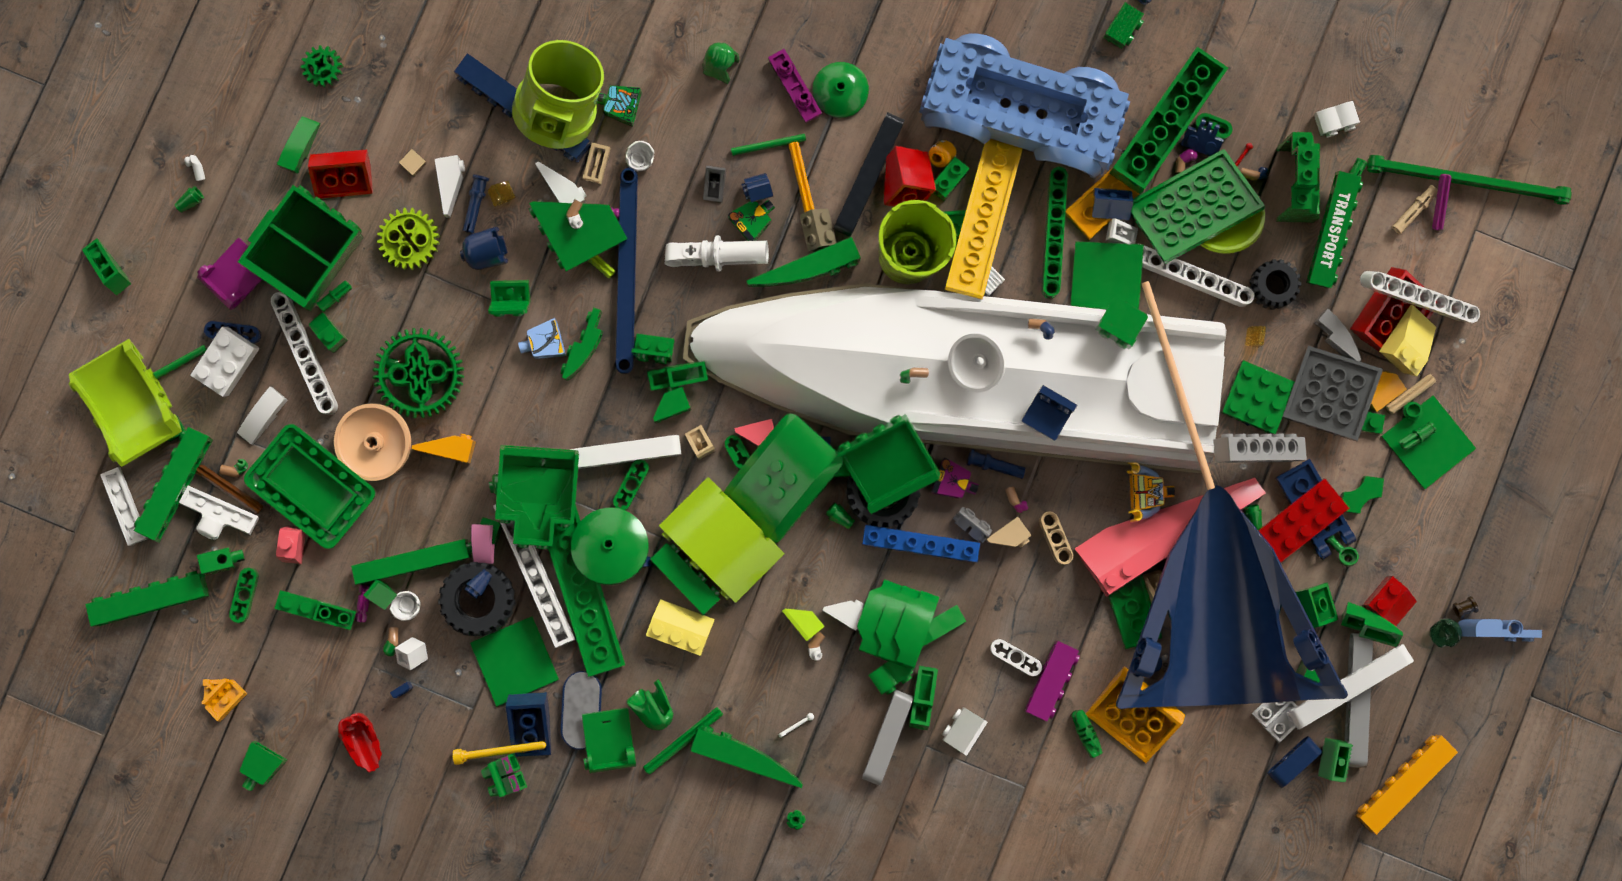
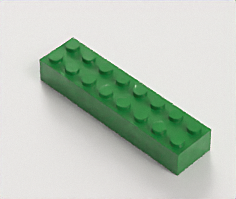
(1168, 120)

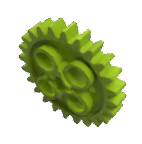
(395, 248)

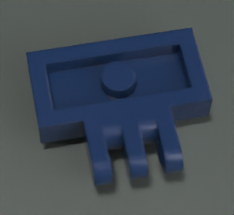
(1203, 139)

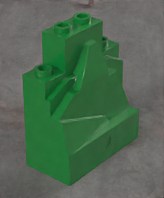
(1306, 189)
(536, 491)

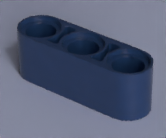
(1294, 762)

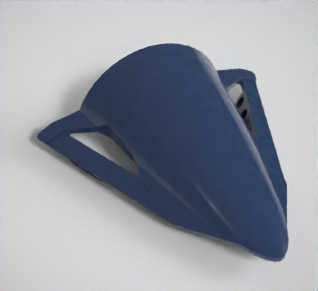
(1225, 622)

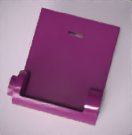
(228, 278)

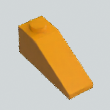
(450, 447)

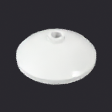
(965, 364)

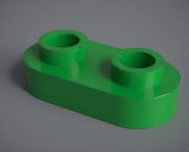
(1215, 120)

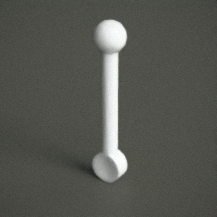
(810, 717)

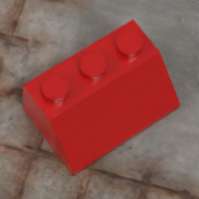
(340, 173)

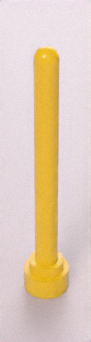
(461, 756)

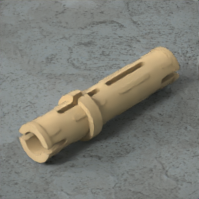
(1421, 202)

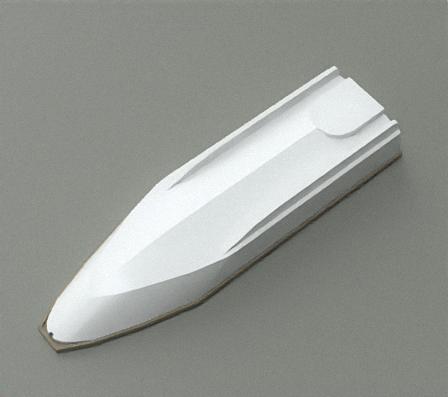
(842, 350)

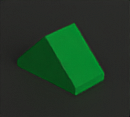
(380, 594)

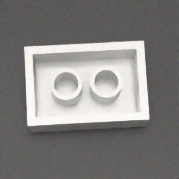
(225, 361)

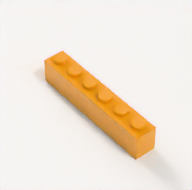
(1406, 783)

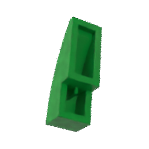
(298, 145)
(677, 375)
(1371, 625)
(923, 698)

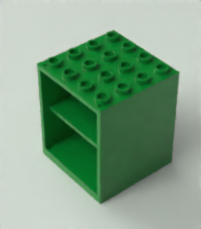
(302, 247)

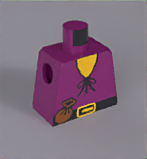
(953, 481)

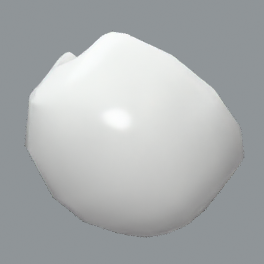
(639, 156)
(405, 606)

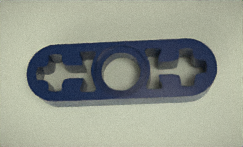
(247, 329)

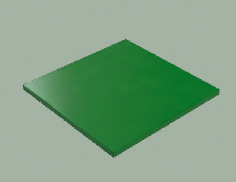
(1105, 273)
(1438, 451)
(514, 660)

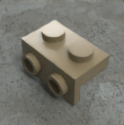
(817, 229)

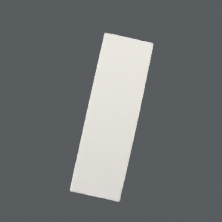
(262, 415)

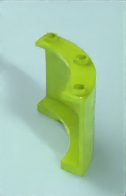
(125, 402)
(721, 540)

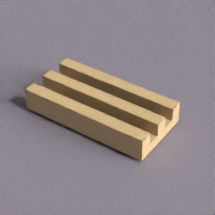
(592, 179)

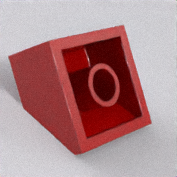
(1390, 600)

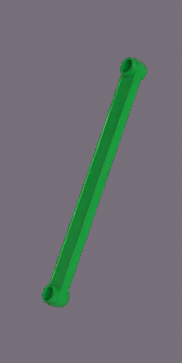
(1560, 194)

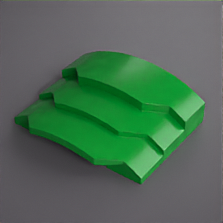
(896, 623)

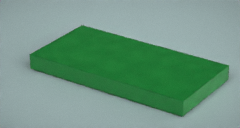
(1130, 610)

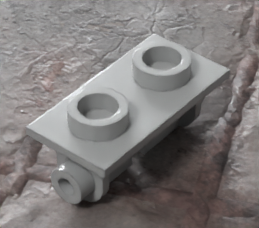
(967, 518)

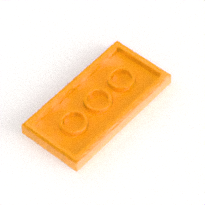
(1081, 210)

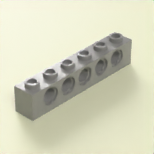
(1259, 449)

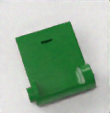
(608, 743)

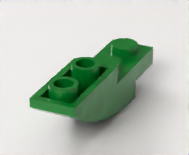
(582, 352)
(315, 609)

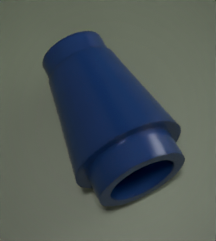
(478, 584)

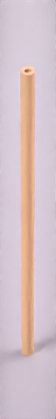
(1178, 385)

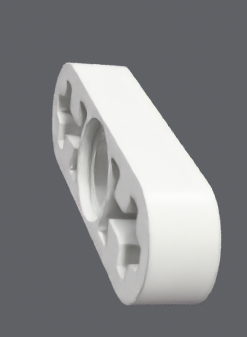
(1025, 669)

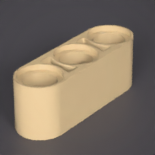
(1063, 545)

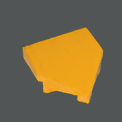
(1387, 390)
(221, 697)

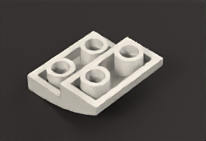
(1275, 718)

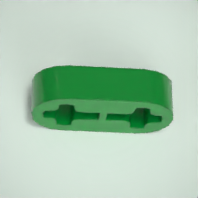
(741, 449)

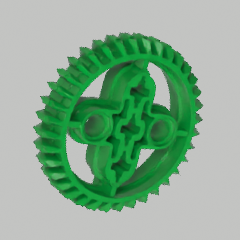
(402, 366)

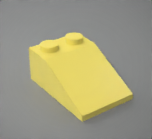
(1410, 342)

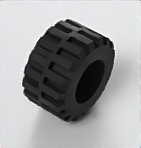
(1288, 276)

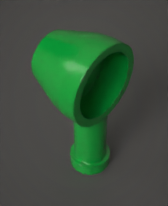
(1344, 552)

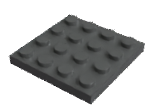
(1332, 393)

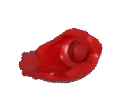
(360, 741)

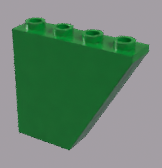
(573, 245)

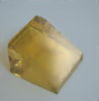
(501, 193)
(1255, 336)

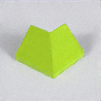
(804, 621)

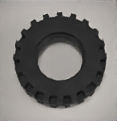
(884, 517)

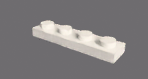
(122, 504)

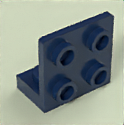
(1048, 412)

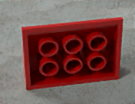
(1384, 313)

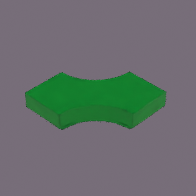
(1369, 488)

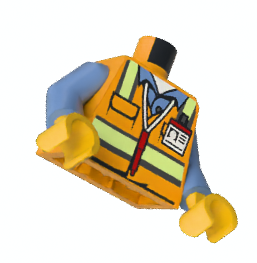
(1146, 492)

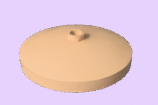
(356, 445)

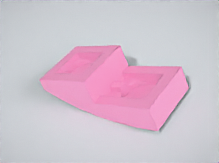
(482, 543)

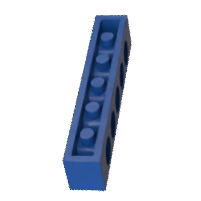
(921, 543)

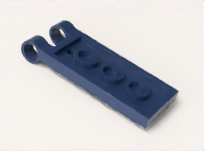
(1296, 483)

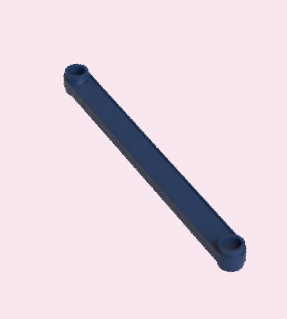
(627, 271)

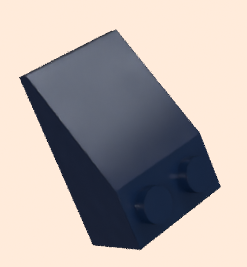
(529, 721)

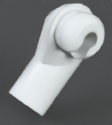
(197, 167)

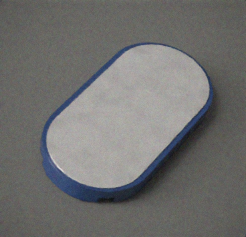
(579, 697)

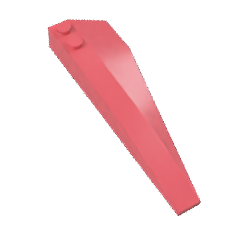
(1133, 548)

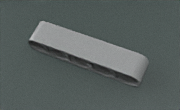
(887, 737)

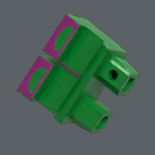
(504, 784)

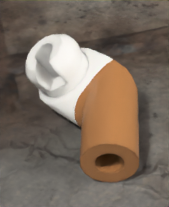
(573, 215)
(814, 646)

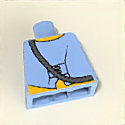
(544, 341)

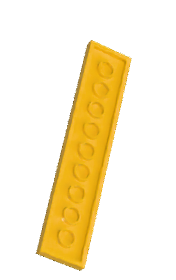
(983, 219)

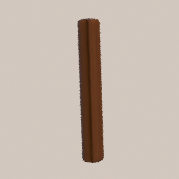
(229, 489)

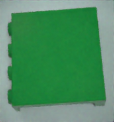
(888, 462)

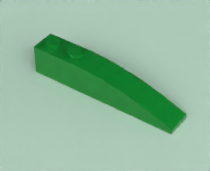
(812, 266)
(739, 754)

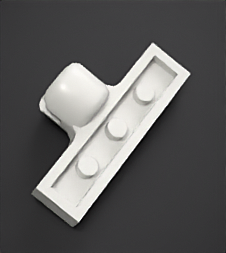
(217, 514)

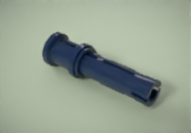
(477, 194)
(987, 462)

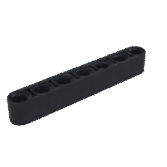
(869, 174)

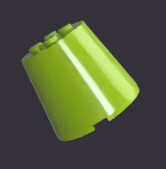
(921, 231)

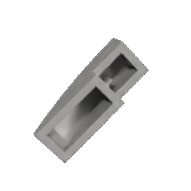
(1338, 335)

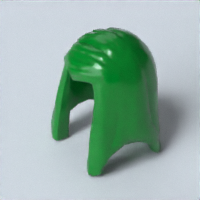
(717, 61)
(652, 708)

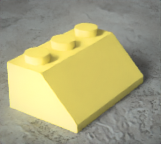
(680, 627)

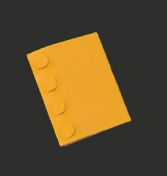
(1138, 729)

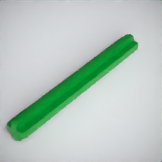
(682, 741)

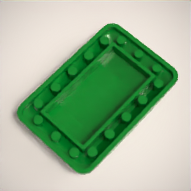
(784, 476)
(309, 486)

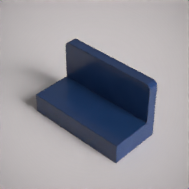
(1112, 204)

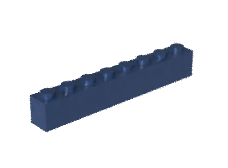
(502, 93)

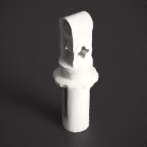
(716, 253)

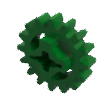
(320, 73)

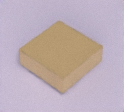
(412, 162)

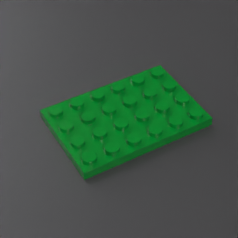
(1195, 206)

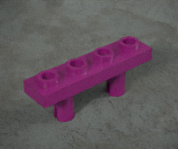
(794, 85)

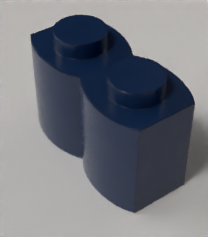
(757, 188)

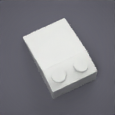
(964, 730)

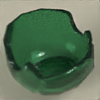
(1445, 633)

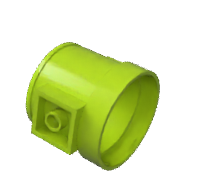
(551, 119)

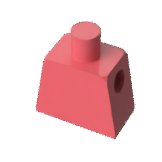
(290, 545)

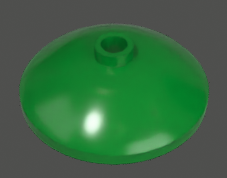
(840, 102)

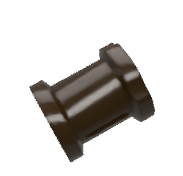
(1465, 607)

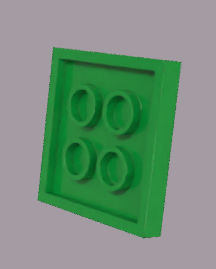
(1258, 397)

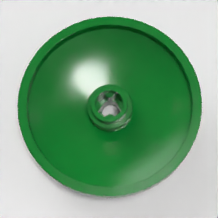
(614, 563)

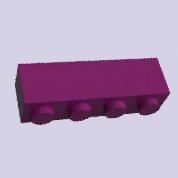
(1051, 681)

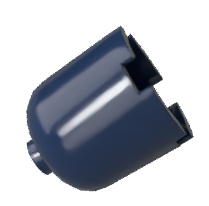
(484, 249)

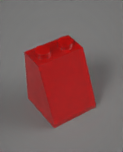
(907, 176)

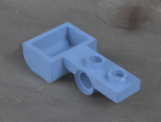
(1497, 628)

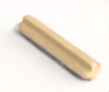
(1410, 394)

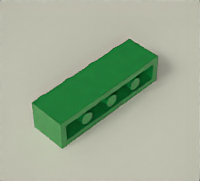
(685, 578)

